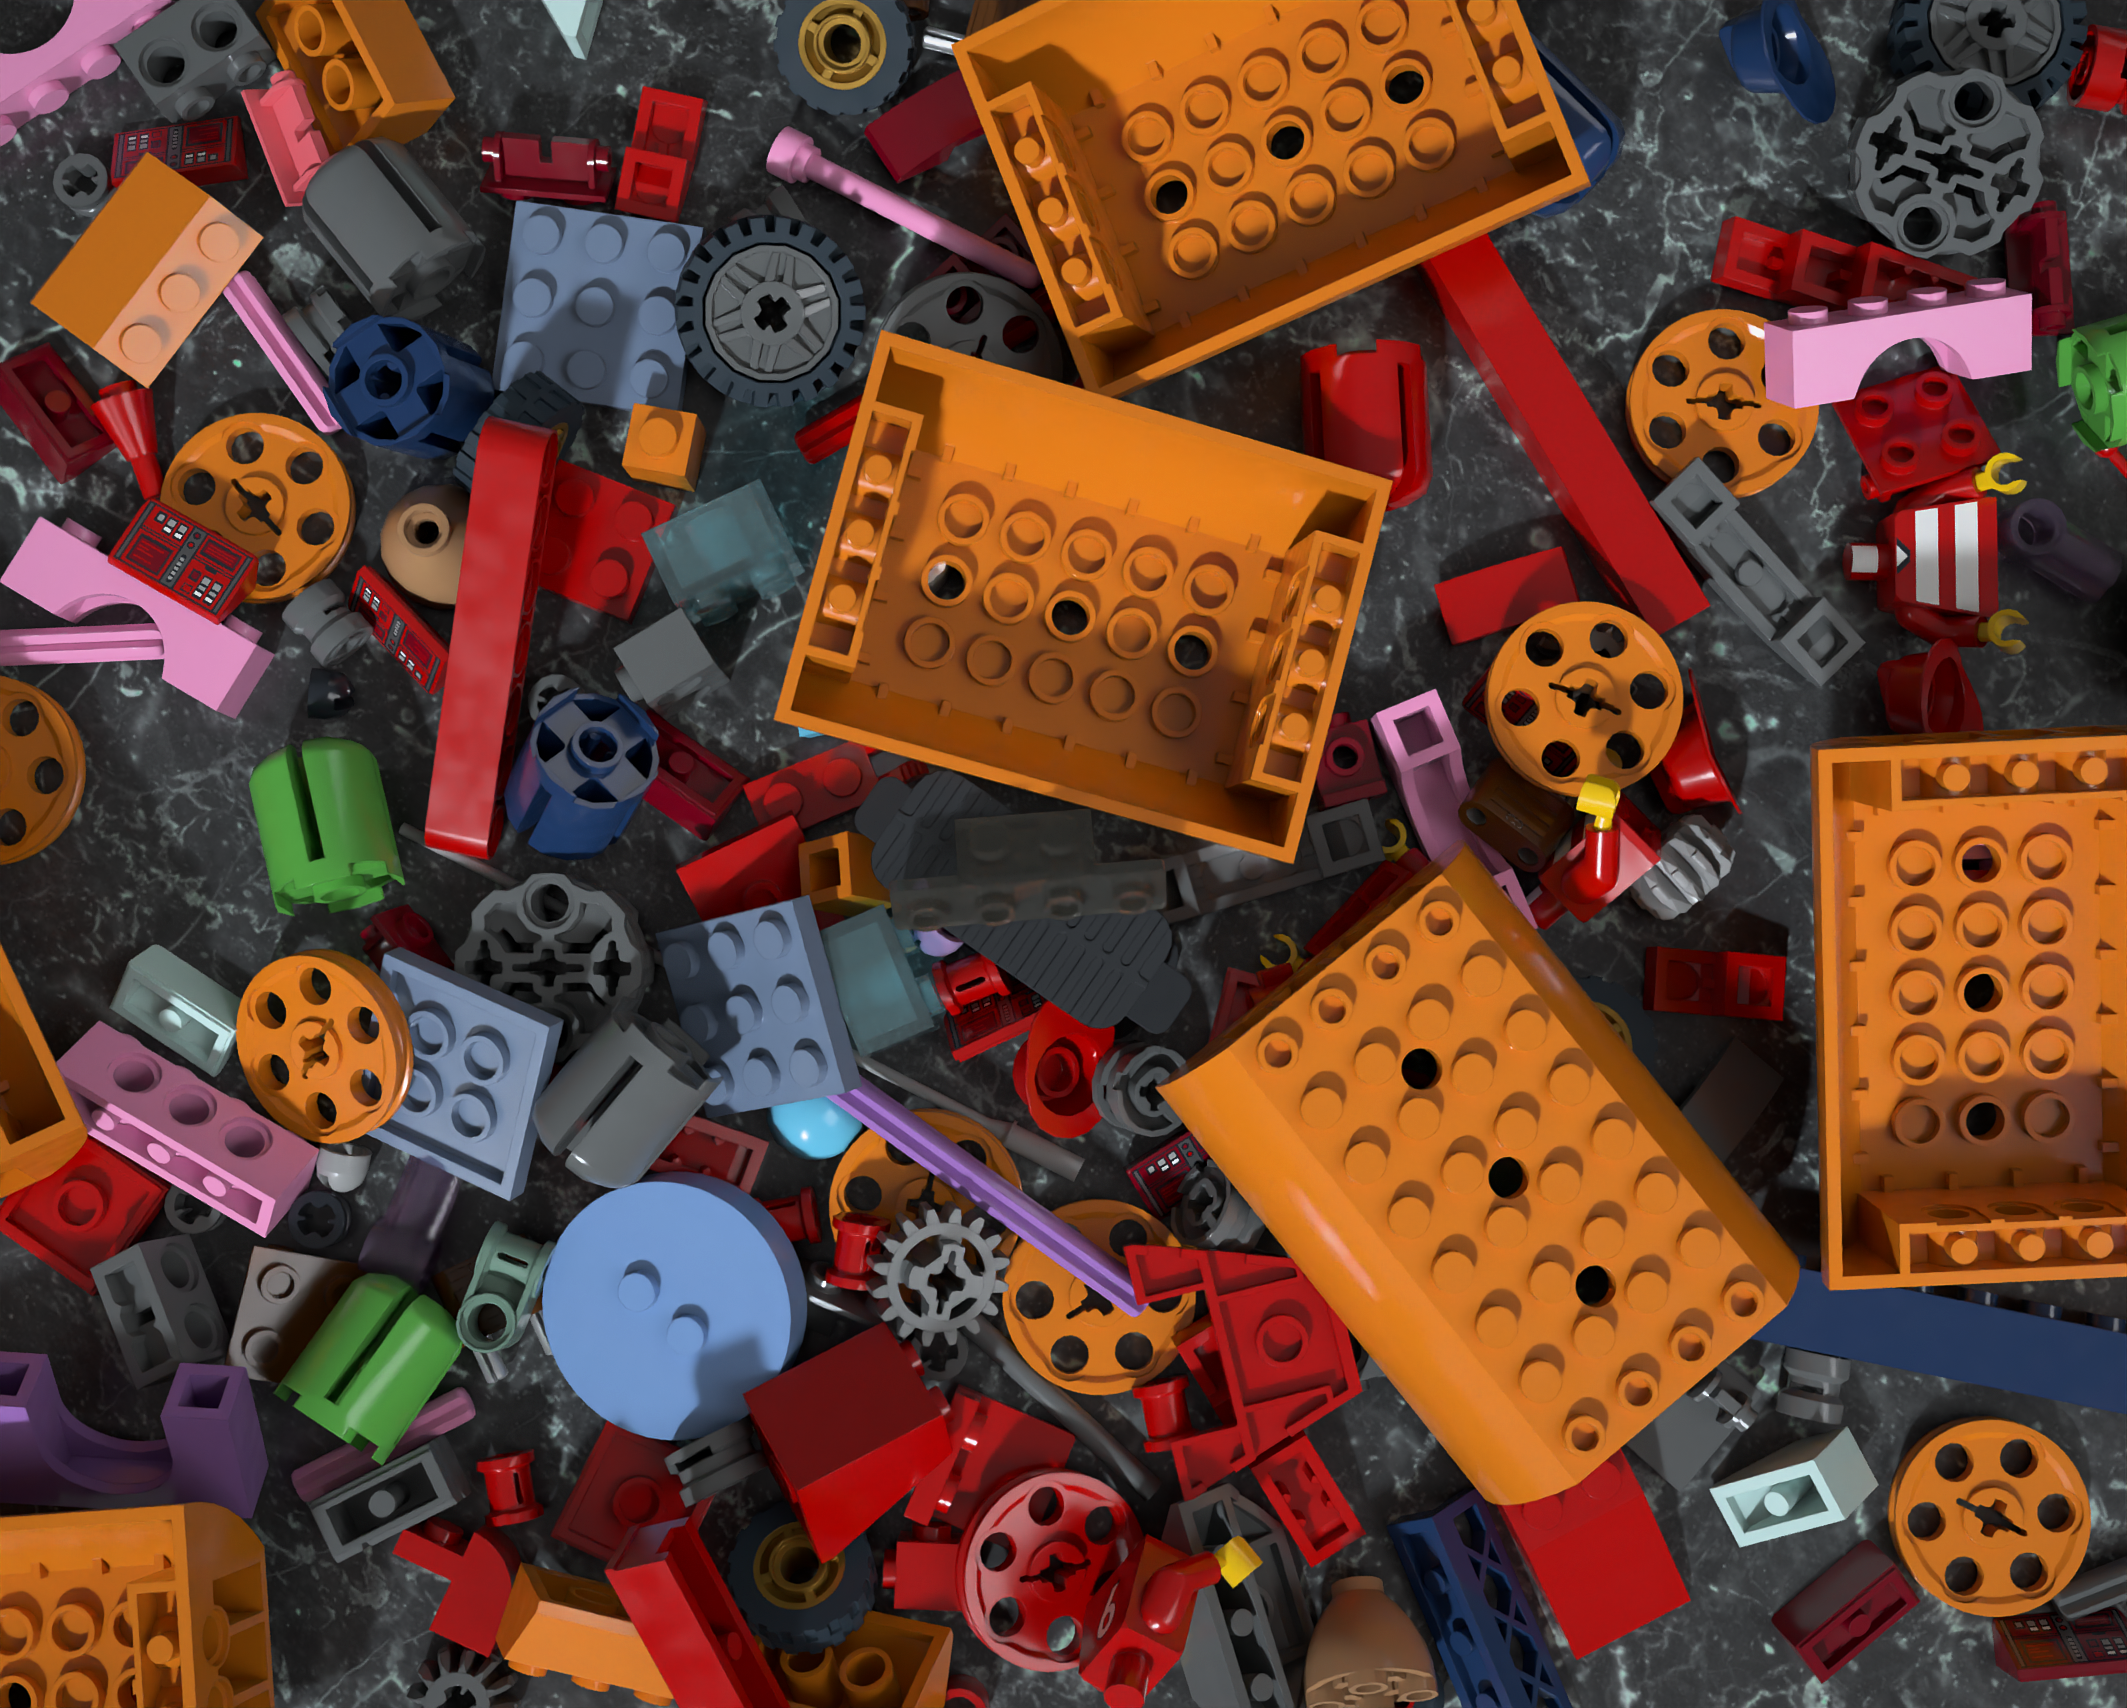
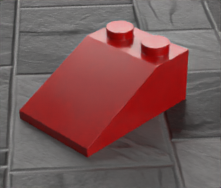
(1597, 1556)

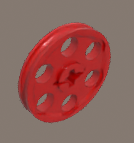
(1030, 1552)

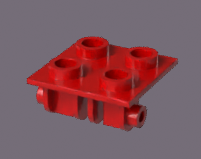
(1914, 432)

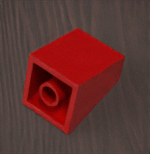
(850, 1434)

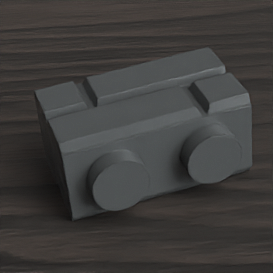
(390, 1498)

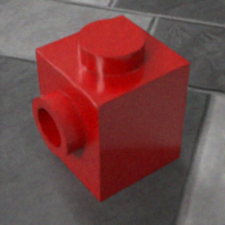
(923, 1568)

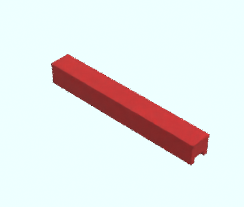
(1562, 434)
(690, 1619)

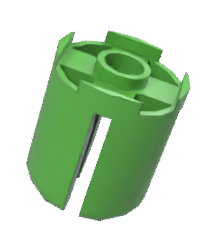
(2097, 371)
(324, 825)
(373, 1363)

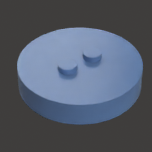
(673, 1304)

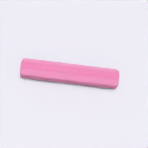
(281, 348)
(80, 644)
(349, 1463)

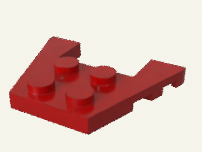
(1277, 1345)

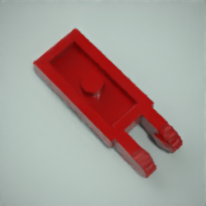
(823, 785)

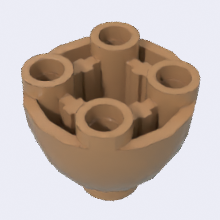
(431, 570)
(1366, 1651)

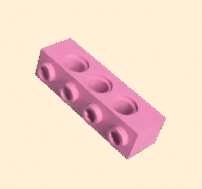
(186, 1129)

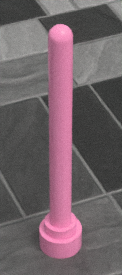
(796, 158)

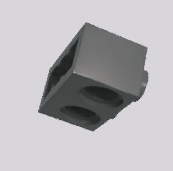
(188, 37)
(668, 666)
(161, 1309)

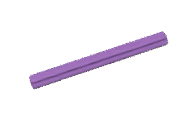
(991, 1193)

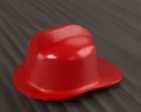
(1929, 692)
(1690, 772)
(1057, 1071)

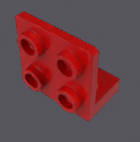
(988, 1448)

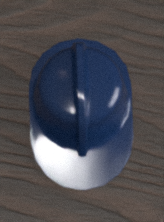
(1779, 54)

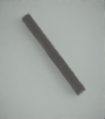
(1065, 1410)

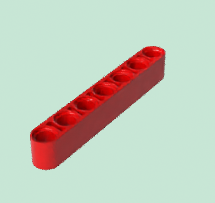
(490, 636)

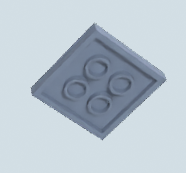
(595, 306)
(761, 1006)
(473, 1075)

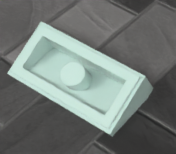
(179, 1008)

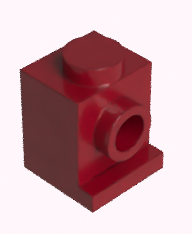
(1343, 786)

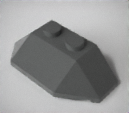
(1247, 1639)

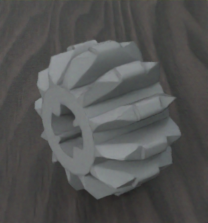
(1690, 866)

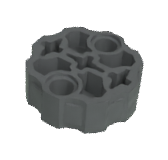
(1954, 220)
(589, 912)

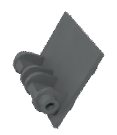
(1696, 1425)

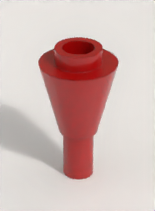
(130, 422)

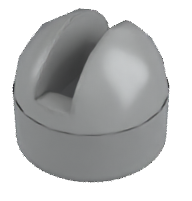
(342, 1165)

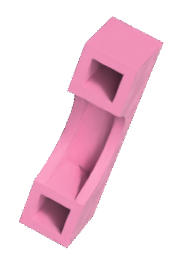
(79, 52)
(1824, 354)
(73, 579)
(1432, 783)

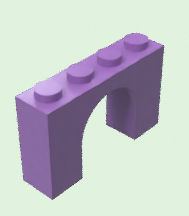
(55, 1460)

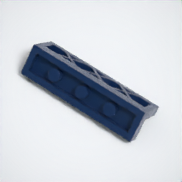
(1465, 1628)

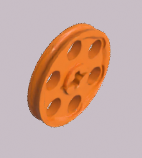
(1699, 423)
(268, 477)
(1611, 682)
(21, 755)
(345, 1043)
(907, 1181)
(1098, 1330)
(1995, 1547)

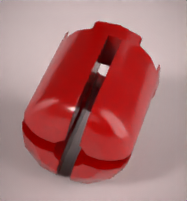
(1370, 414)

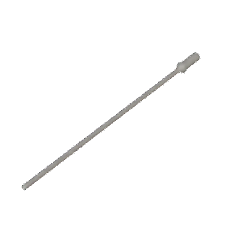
(1010, 1134)

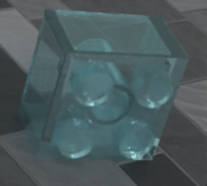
(724, 554)
(878, 982)

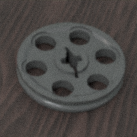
(999, 304)

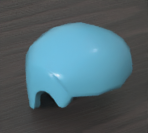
(813, 1128)

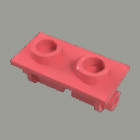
(286, 134)

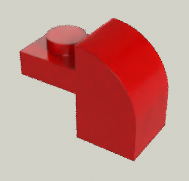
(479, 1576)

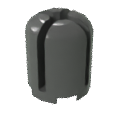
(389, 227)
(623, 1097)

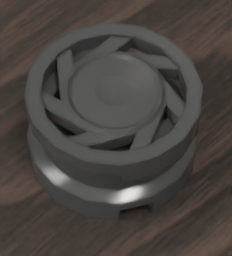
(319, 325)
(1130, 1077)
(1214, 1213)
(709, 1471)

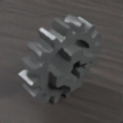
(952, 1296)

